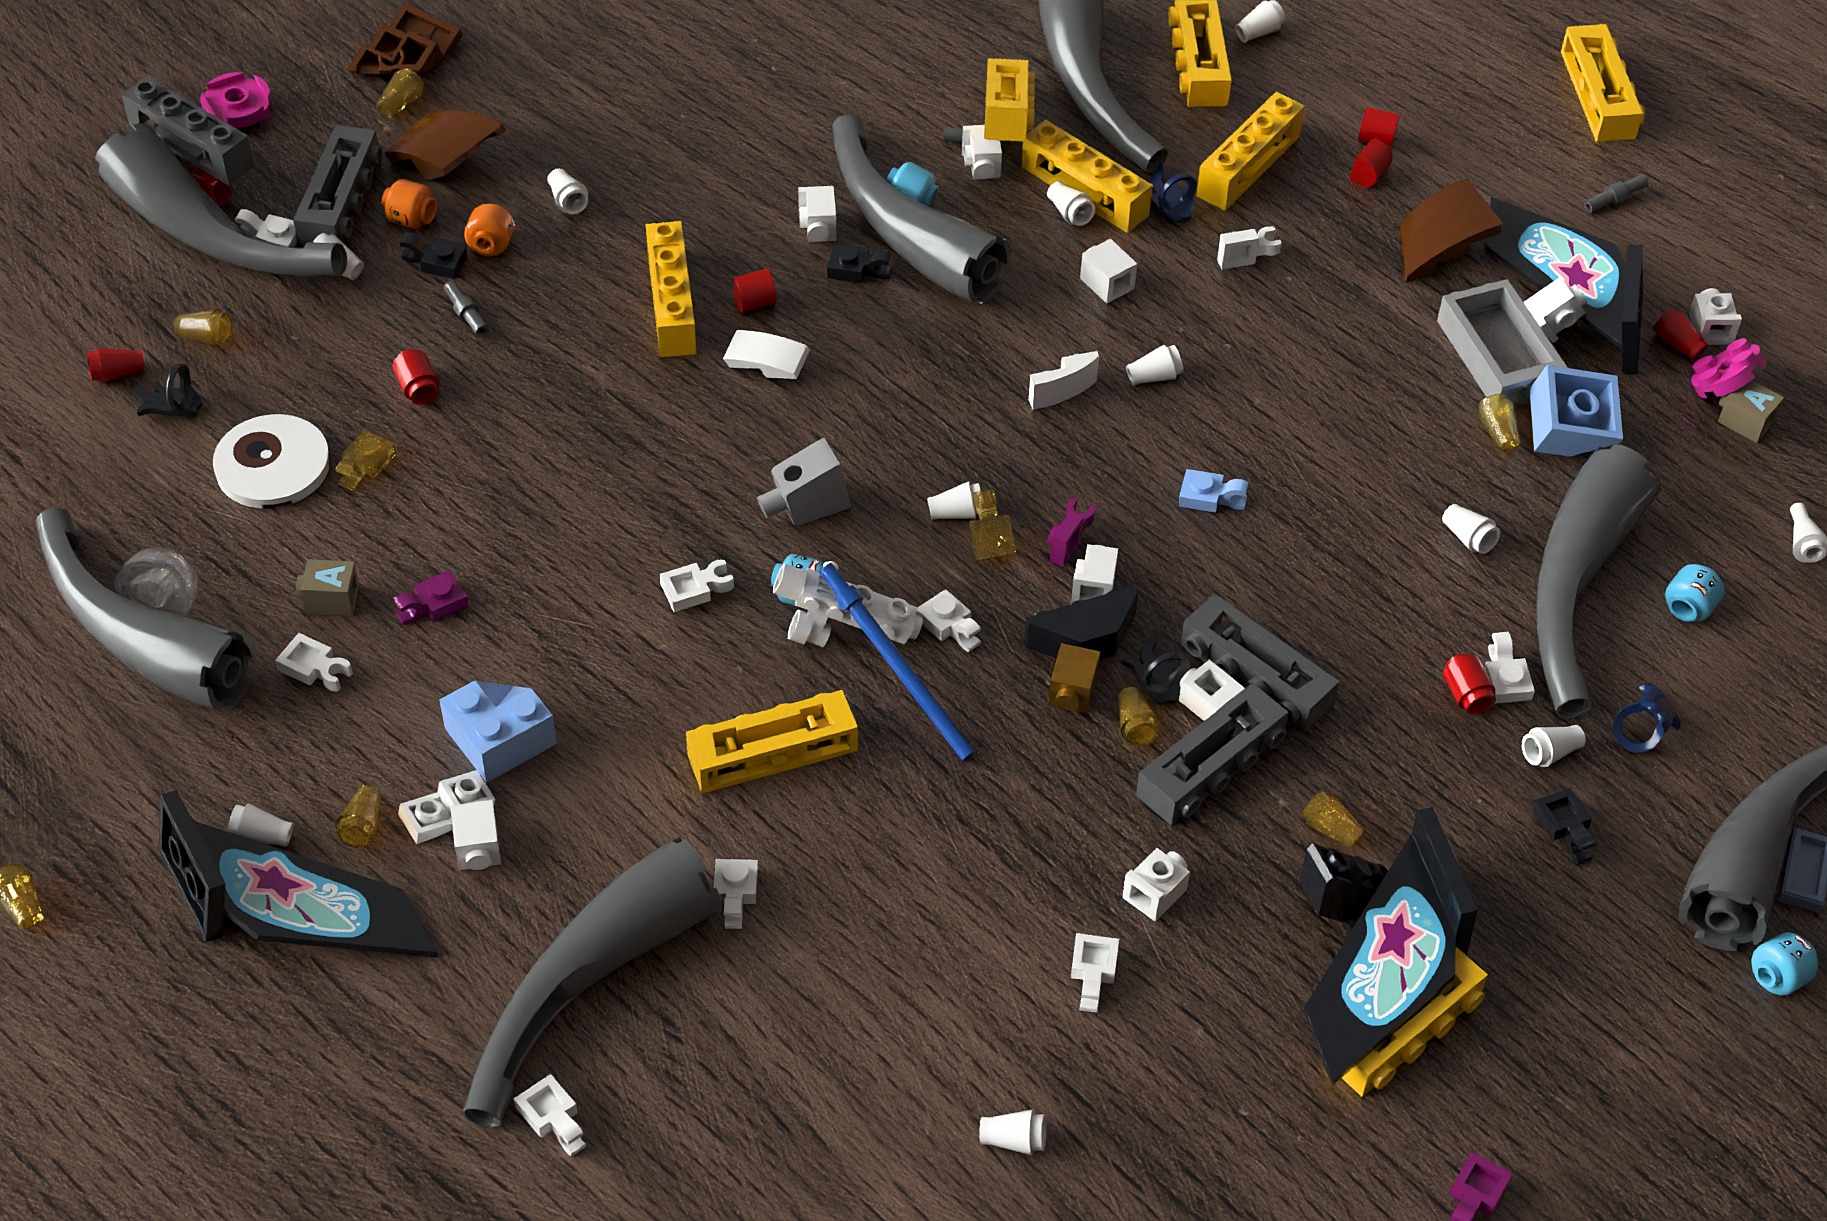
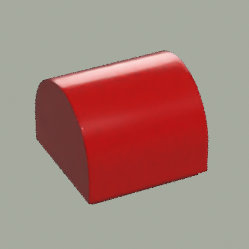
(1379, 125)
(1371, 163)
(754, 290)

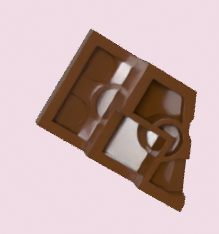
(410, 42)
(443, 141)
(1445, 228)

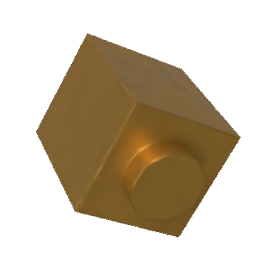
(1074, 678)

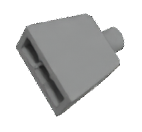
(807, 486)

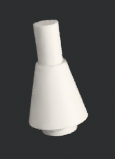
(1808, 538)

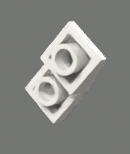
(770, 353)
(1055, 386)
(431, 814)

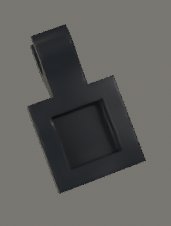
(437, 257)
(854, 262)
(1566, 817)

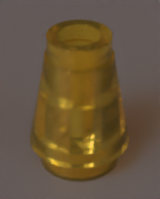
(400, 92)
(205, 326)
(1499, 419)
(1137, 720)
(359, 818)
(1332, 818)
(19, 896)

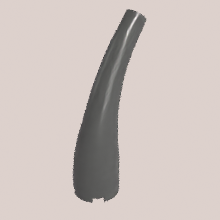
(1075, 44)
(167, 195)
(933, 242)
(1591, 522)
(167, 649)
(1740, 867)
(626, 920)

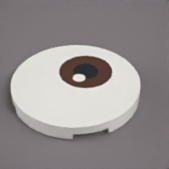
(271, 460)

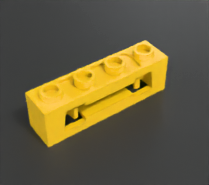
(1211, 81)
(1620, 110)
(1009, 118)
(1250, 151)
(1089, 173)
(671, 289)
(772, 740)
(1434, 1020)

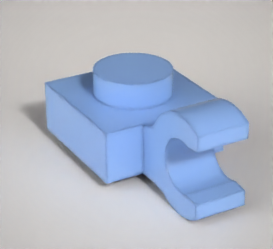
(1207, 491)

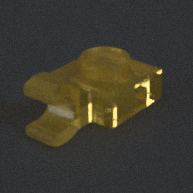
(364, 455)
(992, 532)

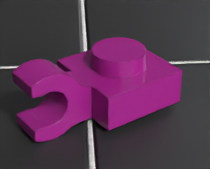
(1067, 536)
(434, 597)
(1478, 1187)

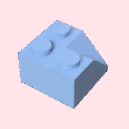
(1574, 411)
(497, 725)

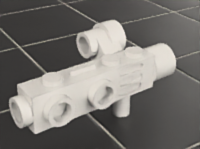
(814, 594)

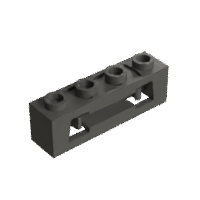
(190, 130)
(358, 155)
(1259, 659)
(1256, 728)

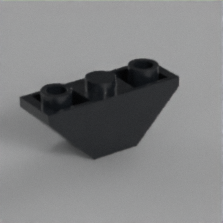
(1088, 624)
(1339, 882)

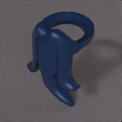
(1170, 199)
(1657, 705)

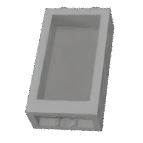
(1497, 339)

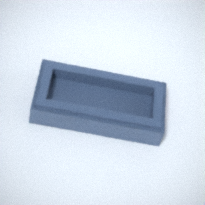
(1805, 871)

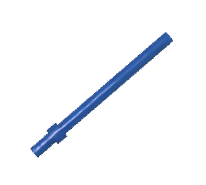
(851, 601)

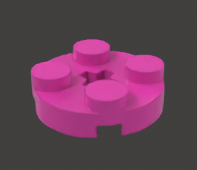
(252, 95)
(1728, 369)

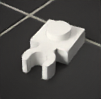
(692, 587)
(309, 660)

